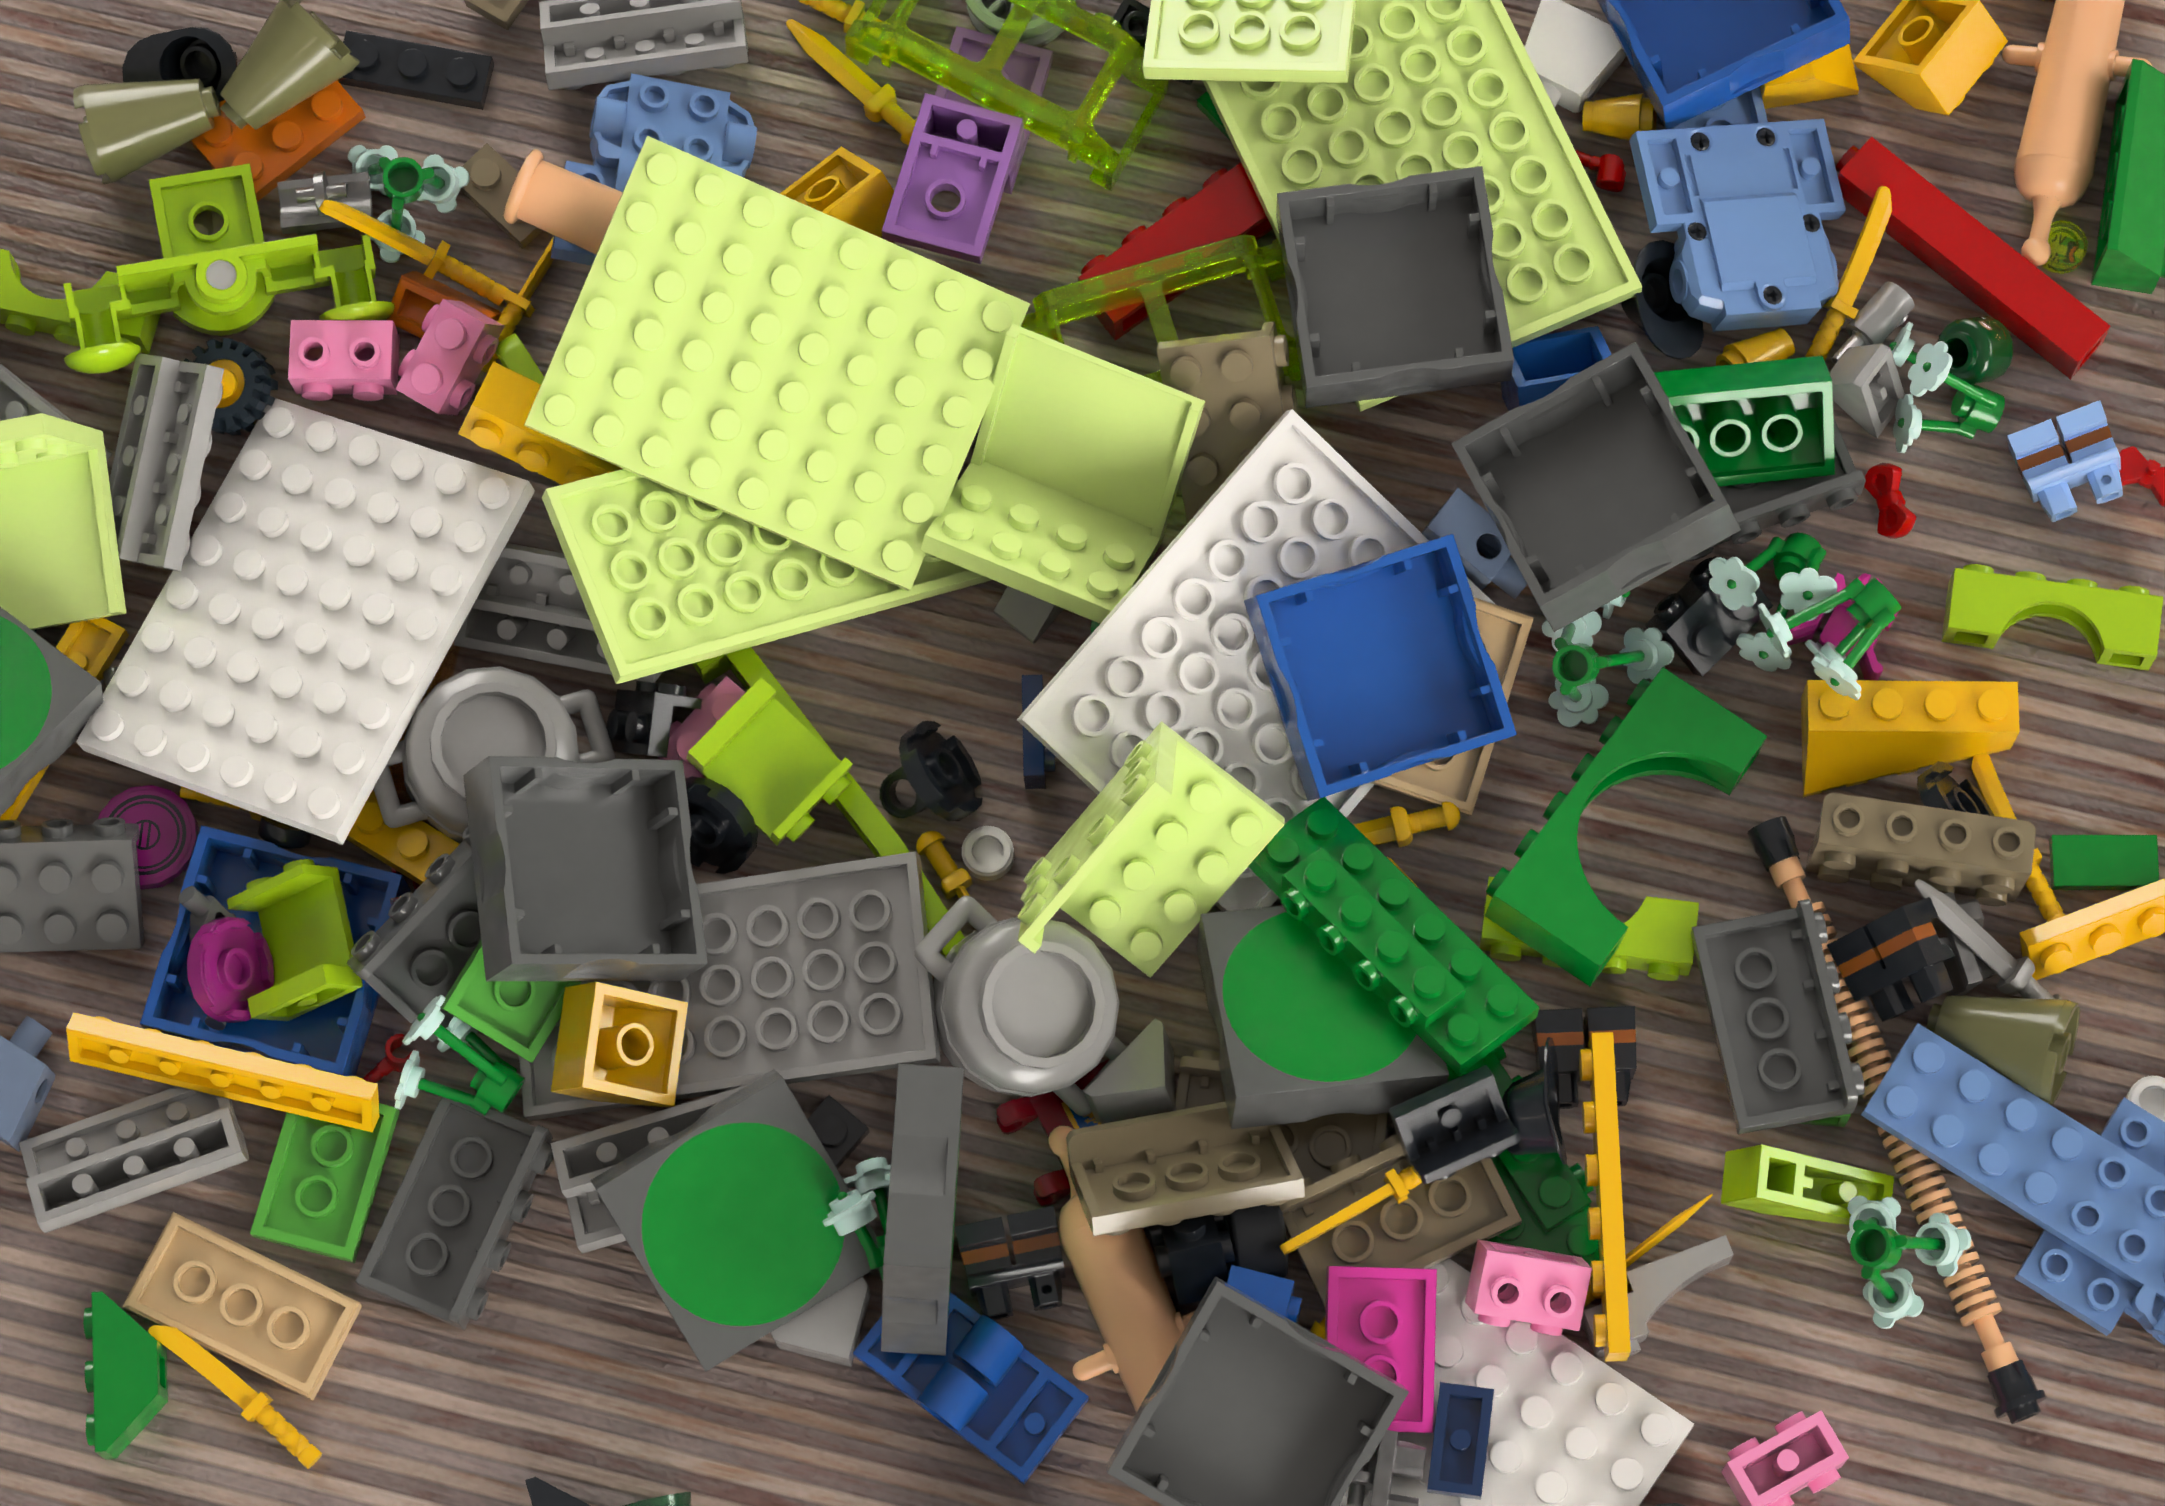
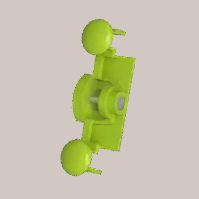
(217, 279)

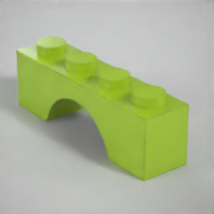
(27, 312)
(2116, 623)
(1654, 942)

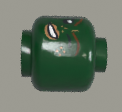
(1978, 348)

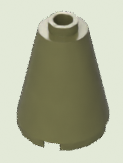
(284, 66)
(141, 121)
(2013, 1036)

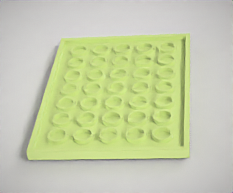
(1438, 94)
(776, 363)

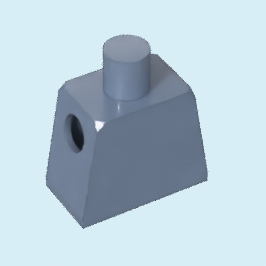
(1477, 532)
(22, 1081)

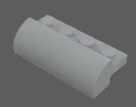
(613, 38)
(162, 457)
(534, 613)
(594, 1152)
(130, 1154)

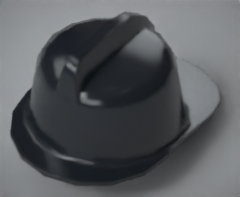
(182, 56)
(1655, 309)
(1535, 1109)

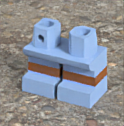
(2090, 454)

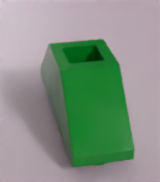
(124, 1375)

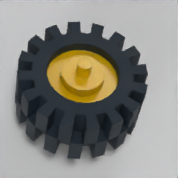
(244, 384)

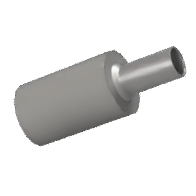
(1878, 318)

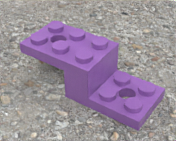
(963, 152)

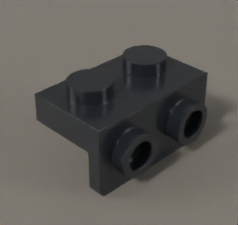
(1700, 623)
(644, 717)
(1454, 1125)

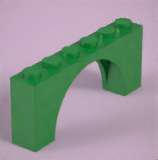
(1665, 733)

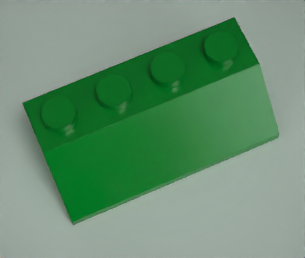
(2133, 201)
(1757, 418)

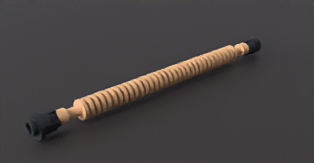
(2009, 1379)

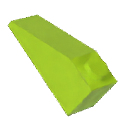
(1797, 1184)

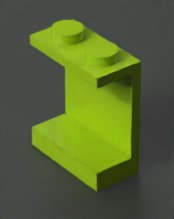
(770, 763)
(307, 936)

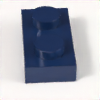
(1036, 757)
(1460, 1440)

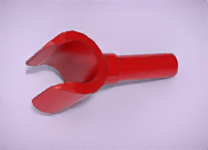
(1610, 170)
(389, 1062)

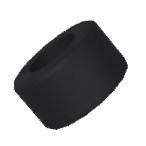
(1256, 1239)

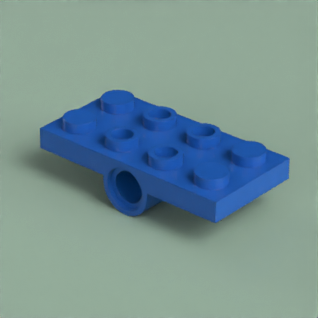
(983, 1389)

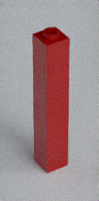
(1973, 258)

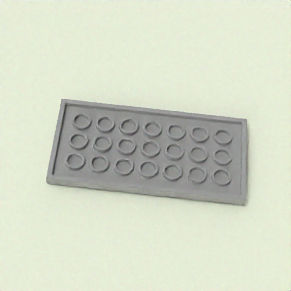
(799, 979)

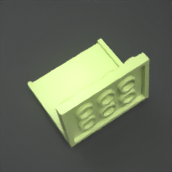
(1067, 477)
(56, 524)
(1150, 852)

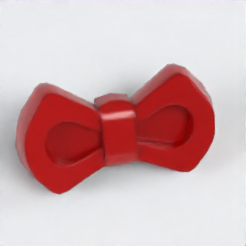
(2146, 473)
(1894, 517)

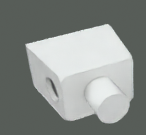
(1572, 53)

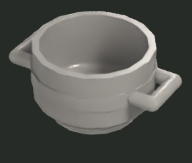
(475, 718)
(1017, 1015)

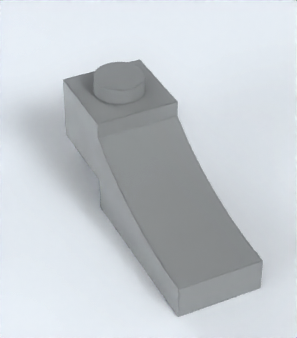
(1658, 1282)

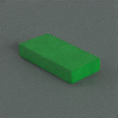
(2103, 861)

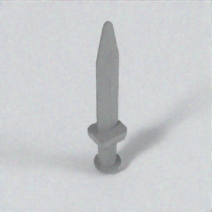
(2014, 973)

